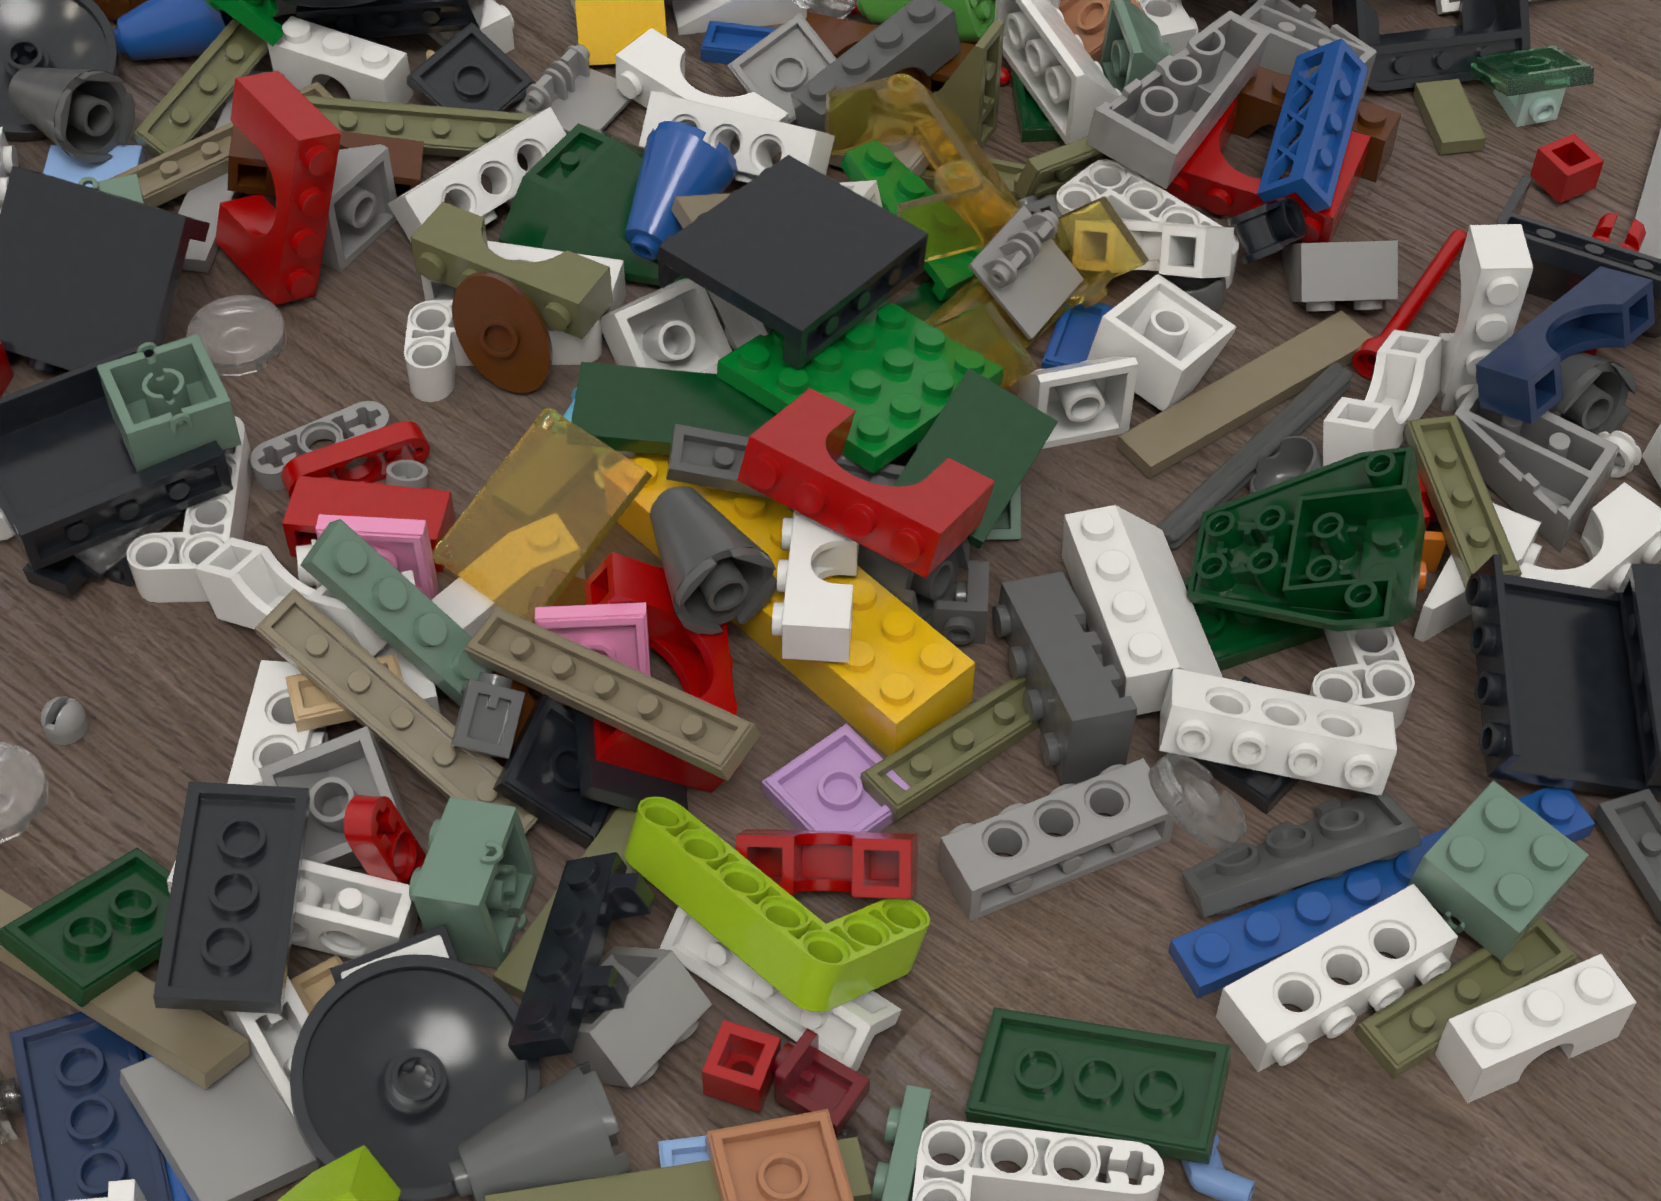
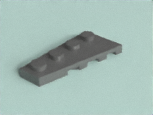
(1293, 855)

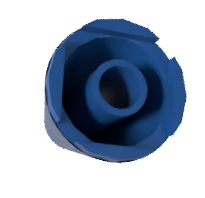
(169, 29)
(672, 166)

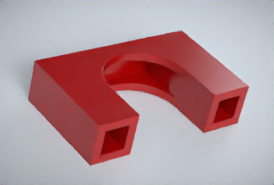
(301, 146)
(1219, 188)
(910, 525)
(698, 660)

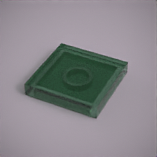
(1532, 70)

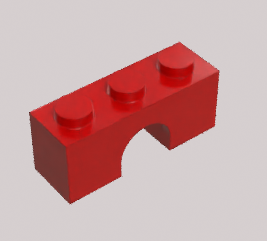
(835, 860)

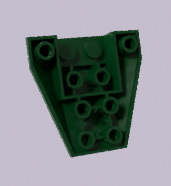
(582, 201)
(1320, 547)

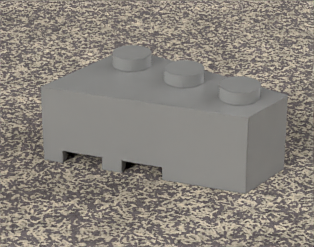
(1297, 32)
(1539, 468)

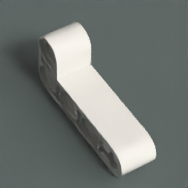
(1131, 198)
(435, 351)
(166, 560)
(1369, 671)
(1039, 1156)

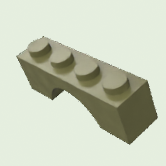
(565, 289)

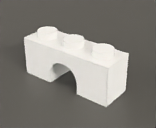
(317, 53)
(1184, 248)
(815, 613)
(1502, 1037)

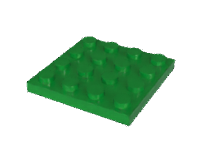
(884, 368)

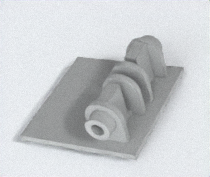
(575, 92)
(1027, 270)

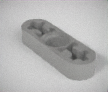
(331, 427)

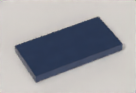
(78, 1113)

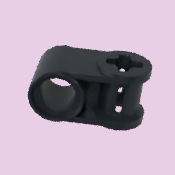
(1269, 228)

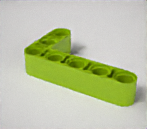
(765, 925)

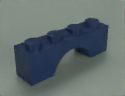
(1599, 312)

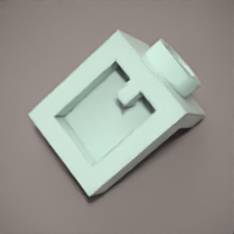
(1532, 107)

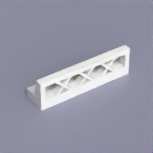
(842, 1031)

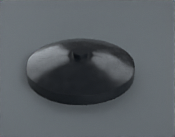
(50, 36)
(409, 1067)

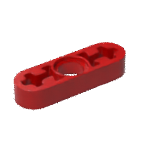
(384, 440)
(381, 838)

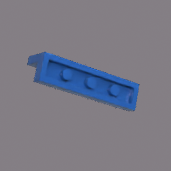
(1325, 125)

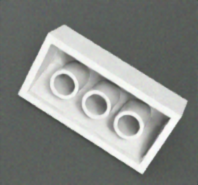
(1053, 65)
(1134, 602)

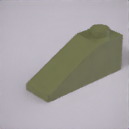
(975, 85)

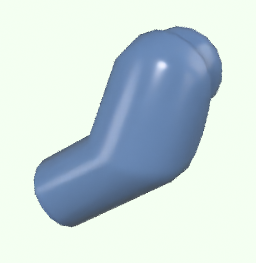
(1216, 1181)

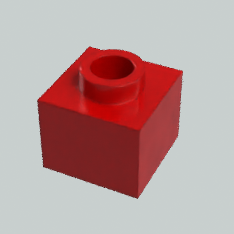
(1566, 168)
(739, 1051)

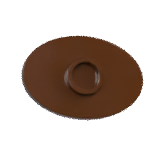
(502, 332)

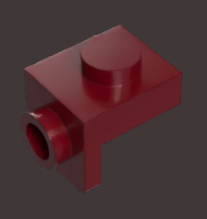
(815, 1081)

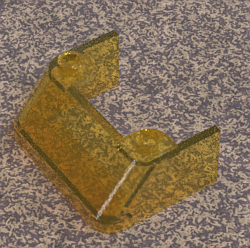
(971, 194)
(1094, 244)

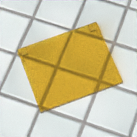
(540, 515)

